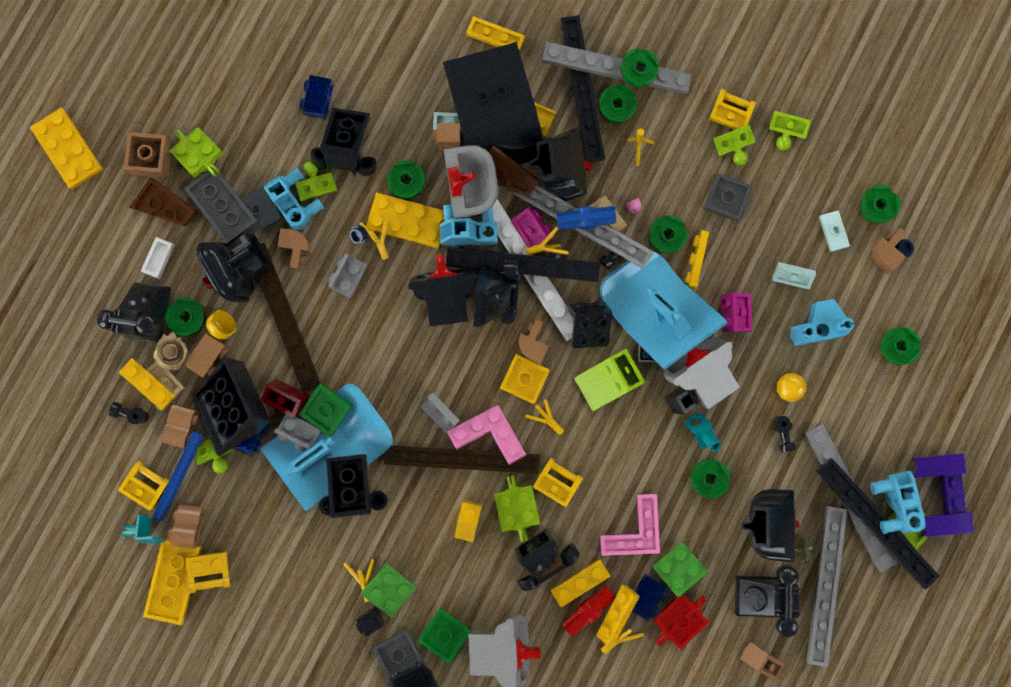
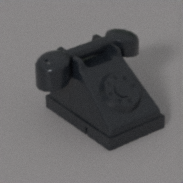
(344, 143)
(497, 294)
(140, 313)
(350, 488)
(543, 559)
(770, 598)

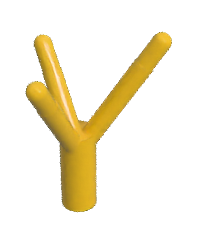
(639, 140)
(380, 243)
(549, 248)
(548, 418)
(360, 579)
(622, 638)

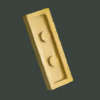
(493, 34)
(696, 259)
(147, 384)
(580, 583)
(617, 615)

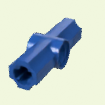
(586, 218)

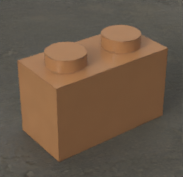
(447, 136)
(207, 356)

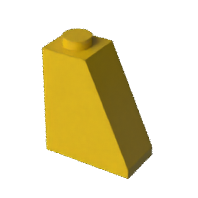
(468, 520)

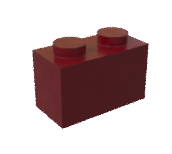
(284, 397)

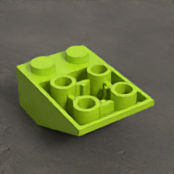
(609, 380)

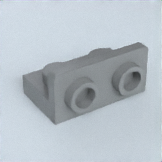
(347, 276)
(440, 413)
(298, 432)

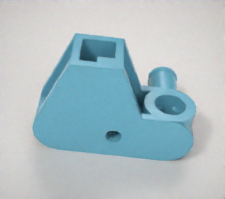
(282, 197)
(474, 230)
(824, 317)
(903, 497)

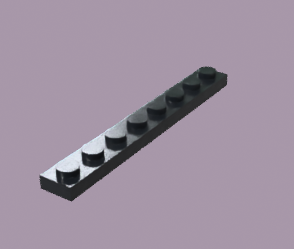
(583, 94)
(528, 264)
(871, 518)

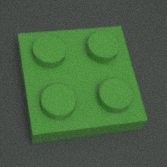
(680, 569)
(388, 590)

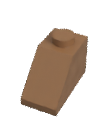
(762, 661)

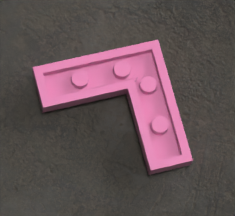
(486, 422)
(643, 543)

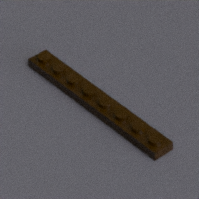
(288, 326)
(459, 459)

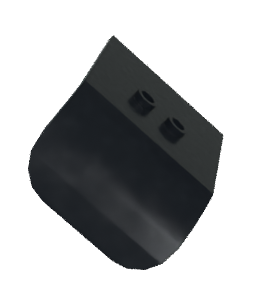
(495, 102)

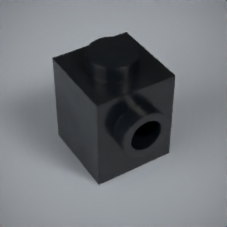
(681, 401)
(370, 621)

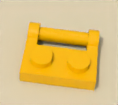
(729, 115)
(553, 487)
(139, 490)
(207, 565)

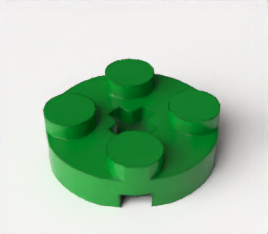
(640, 57)
(628, 104)
(397, 173)
(887, 197)
(670, 245)
(178, 309)
(911, 346)
(707, 489)

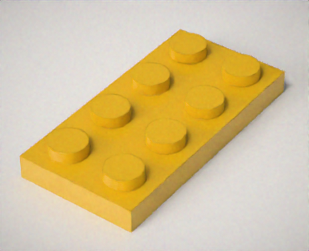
(66, 148)
(406, 220)
(169, 586)

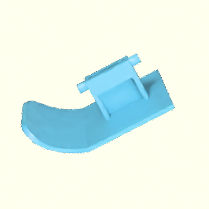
(659, 309)
(358, 433)

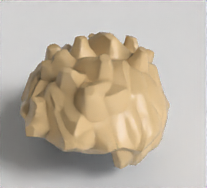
(170, 352)

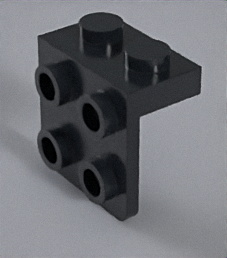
(590, 324)
(415, 676)

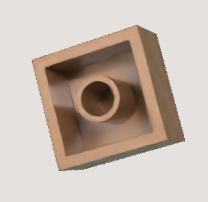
(148, 155)

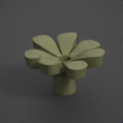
(805, 549)

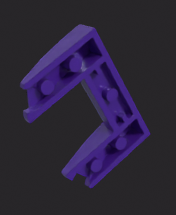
(950, 470)

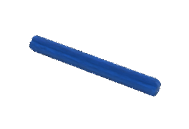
(178, 476)

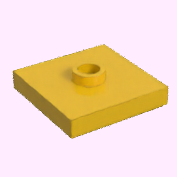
(525, 379)

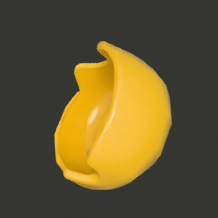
(221, 325)
(791, 387)

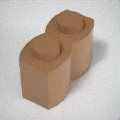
(180, 425)
(187, 526)

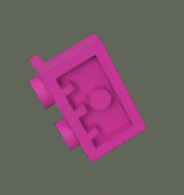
(531, 226)
(737, 311)

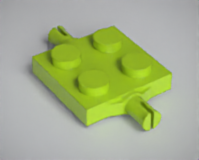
(196, 152)
(517, 508)

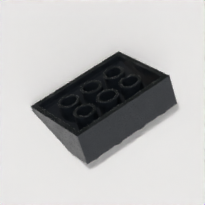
(230, 406)

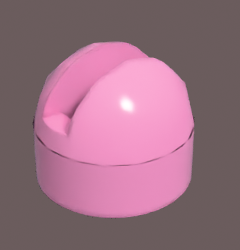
(634, 205)

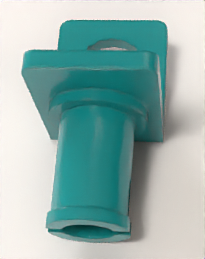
(703, 433)
(141, 531)

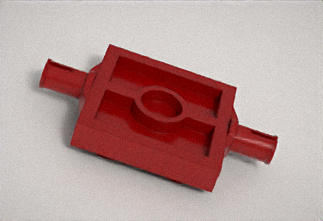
(681, 621)

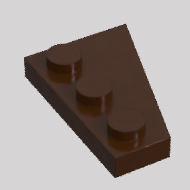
(512, 174)
(162, 203)

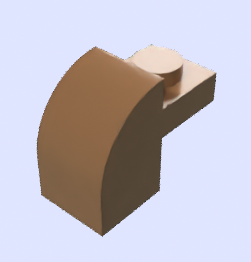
(296, 243)
(885, 253)
(529, 346)

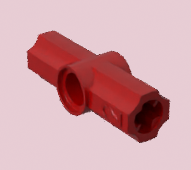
(589, 611)

